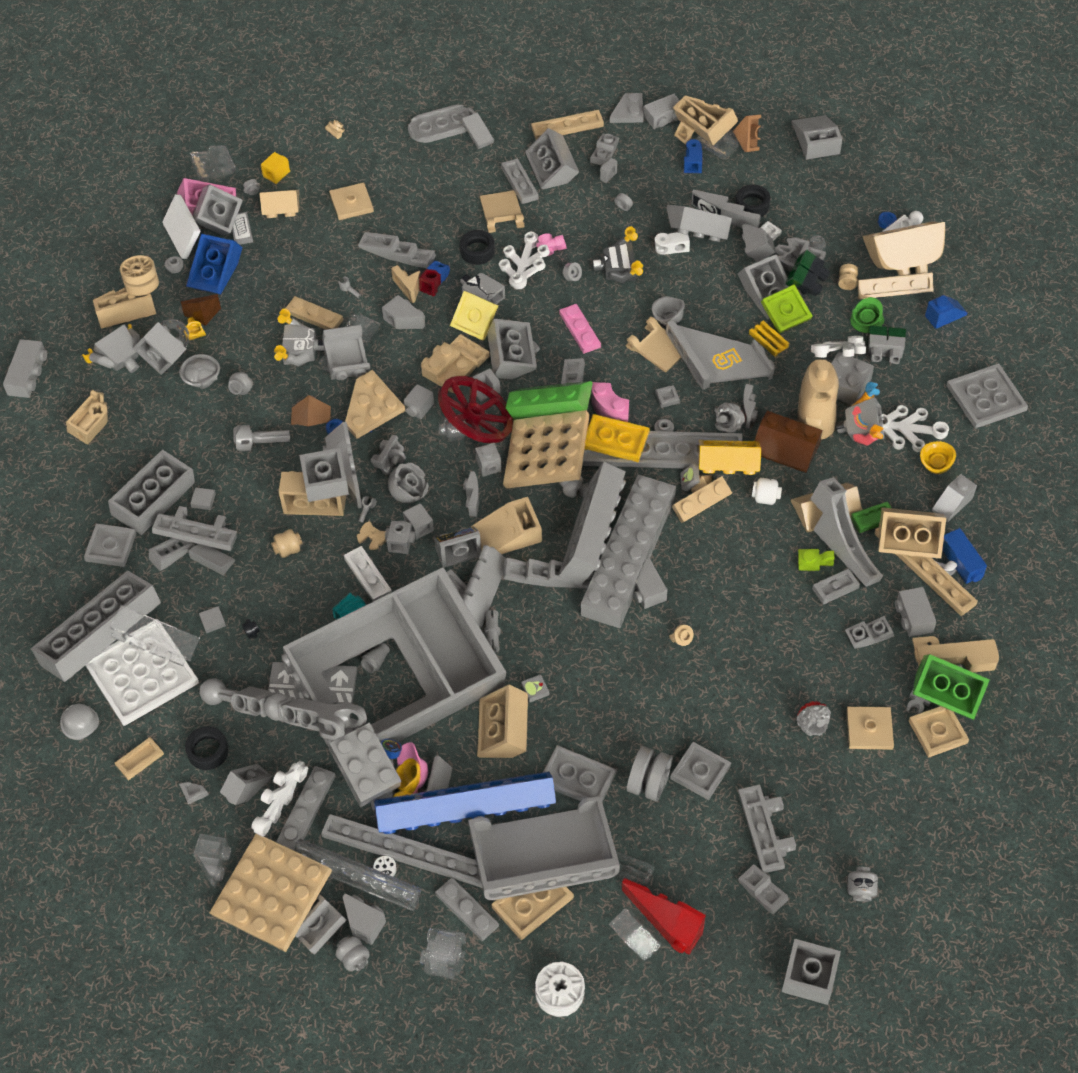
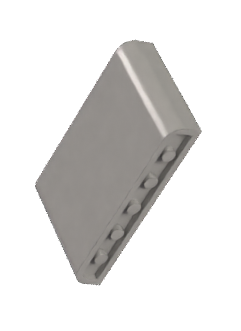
(544, 851)

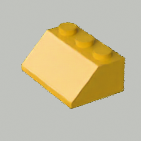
(729, 456)

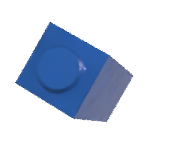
(961, 551)

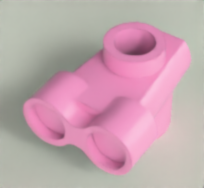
(553, 244)

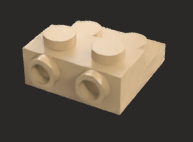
(446, 364)

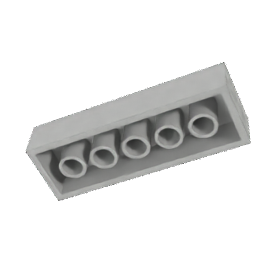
(593, 524)
(88, 629)

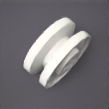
(566, 1000)

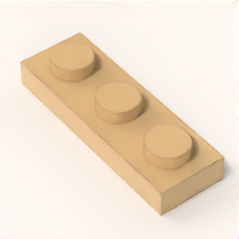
(314, 314)
(701, 499)

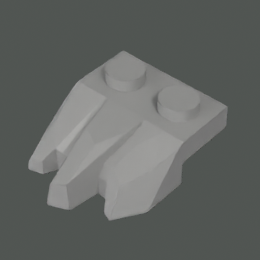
(795, 247)
(319, 924)

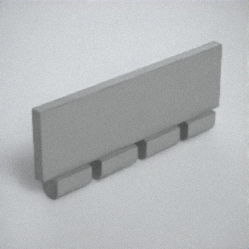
(484, 583)

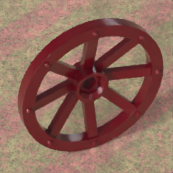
(473, 412)

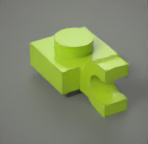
(811, 559)

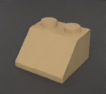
(279, 202)

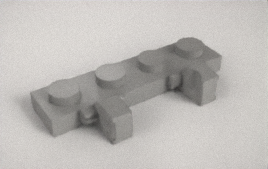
(191, 531)
(758, 812)

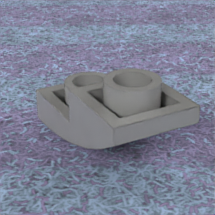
(605, 149)
(749, 406)
(472, 494)
(870, 633)

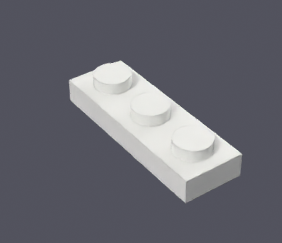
(367, 573)

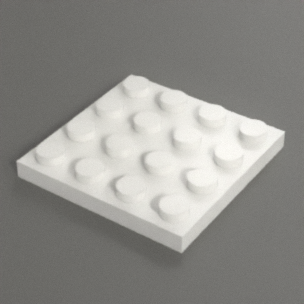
(138, 680)

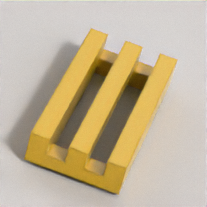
(771, 337)

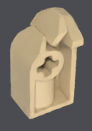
(89, 418)

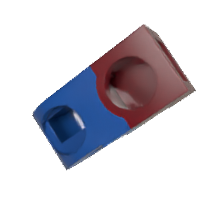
(433, 277)

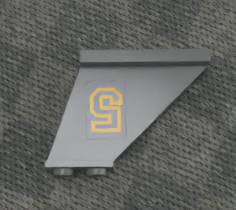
(718, 358)

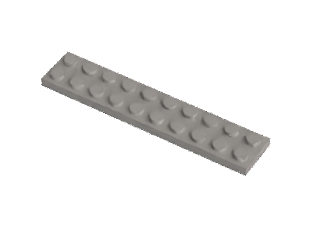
(661, 450)

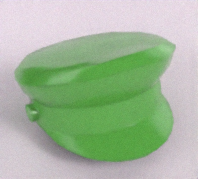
(866, 314)

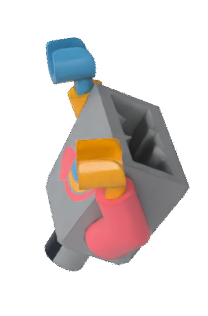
(864, 418)

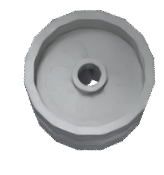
(649, 773)

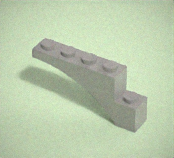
(838, 532)

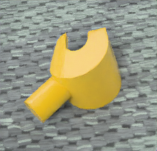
(195, 329)

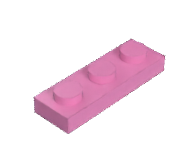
(580, 328)

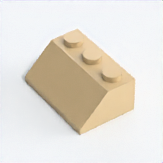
(911, 532)
(503, 723)

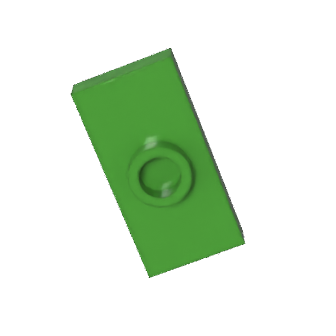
(868, 518)

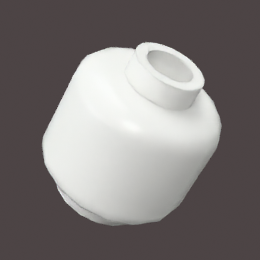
(766, 491)

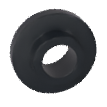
(250, 629)

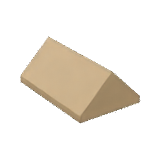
(810, 514)

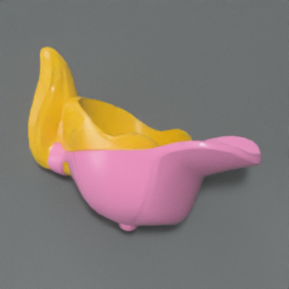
(411, 770)

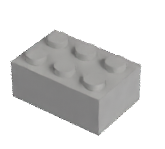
(364, 765)

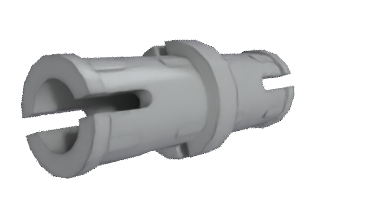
(492, 630)

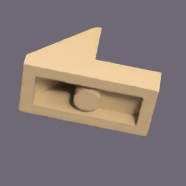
(408, 284)

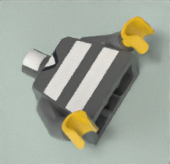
(619, 260)

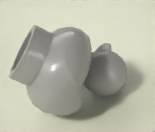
(240, 383)
(571, 487)

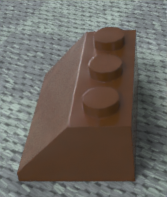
(788, 441)

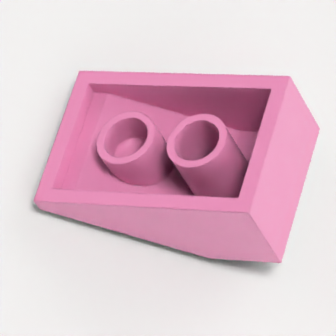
(191, 191)

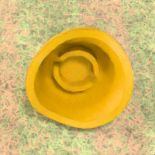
(938, 457)

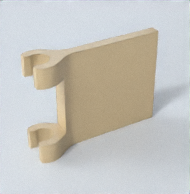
(501, 208)
(655, 346)

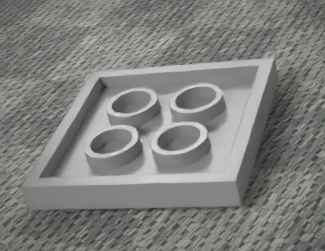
(987, 396)

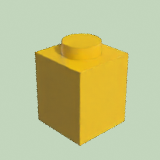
(275, 167)

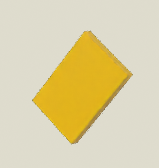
(616, 437)

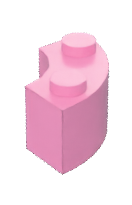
(607, 403)

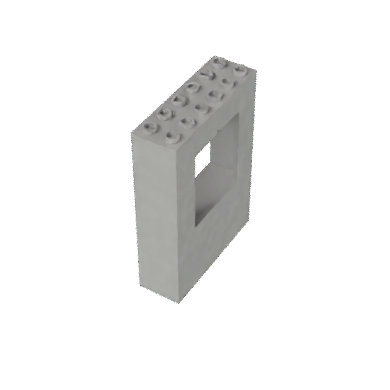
(434, 637)

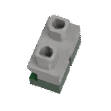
(885, 344)

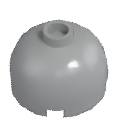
(407, 483)

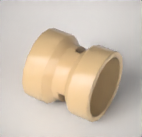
(848, 277)

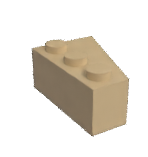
(708, 120)
(122, 307)

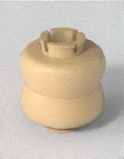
(286, 543)

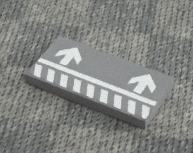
(339, 679)

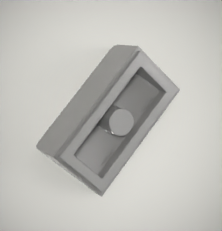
(211, 558)
(439, 775)

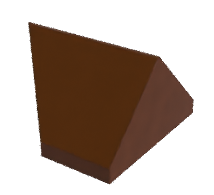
(201, 308)

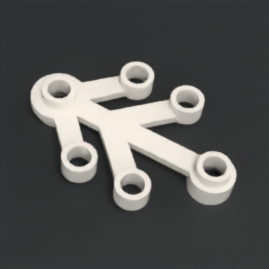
(519, 279)
(854, 345)
(907, 427)
(280, 796)

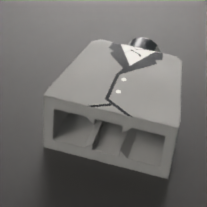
(483, 287)

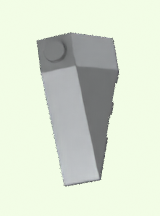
(340, 439)

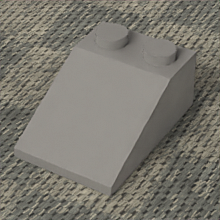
(763, 280)

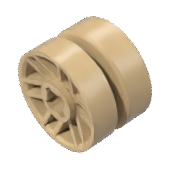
(139, 275)

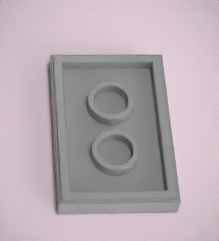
(579, 775)

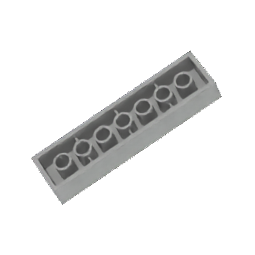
(626, 551)

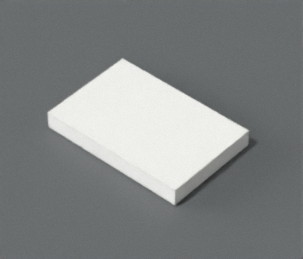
(181, 226)

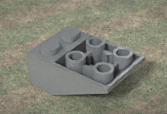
(818, 136)

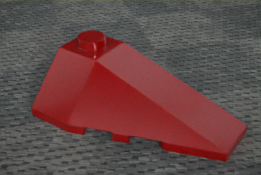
(676, 922)

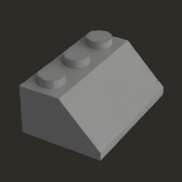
(551, 160)
(699, 222)
(511, 348)

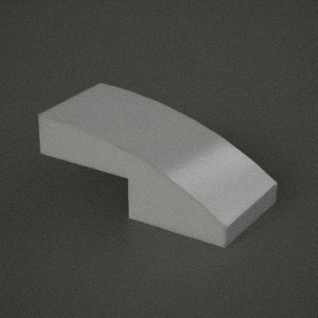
(762, 889)

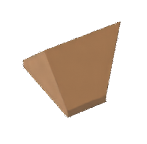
(747, 133)
(310, 412)

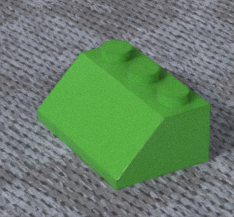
(949, 686)

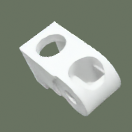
(671, 243)

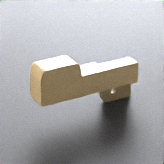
(975, 655)

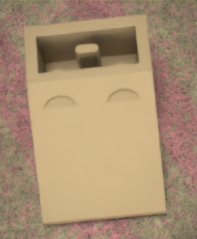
(510, 527)

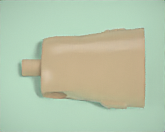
(819, 397)

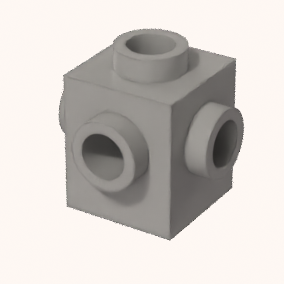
(399, 537)

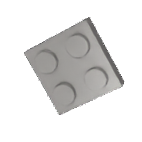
(110, 545)
(700, 770)

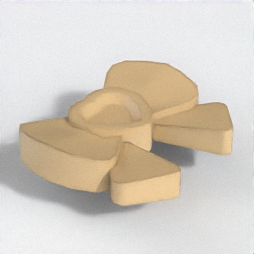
(374, 534)

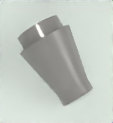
(373, 659)

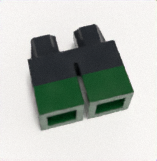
(806, 271)

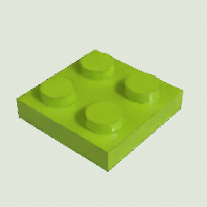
(786, 309)

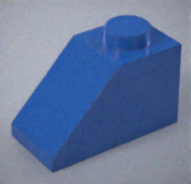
(943, 311)

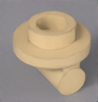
(335, 128)
(682, 635)

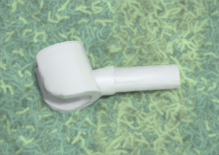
(949, 567)

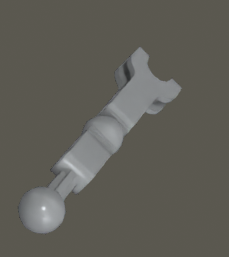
(314, 715)

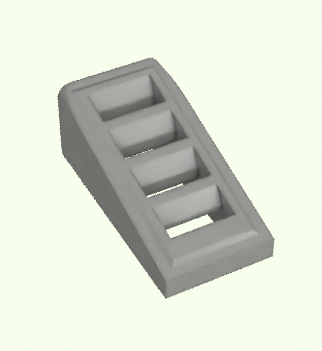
(161, 559)

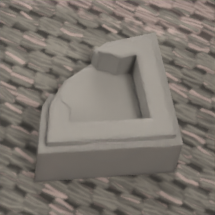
(193, 791)

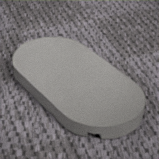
(439, 123)

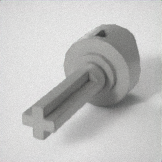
(245, 437)

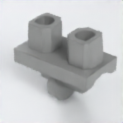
(390, 454)

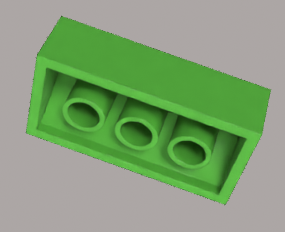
(549, 400)

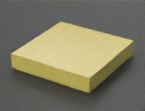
(474, 315)

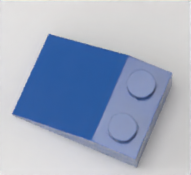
(213, 264)

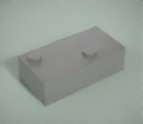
(151, 492)

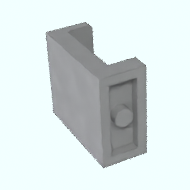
(345, 352)

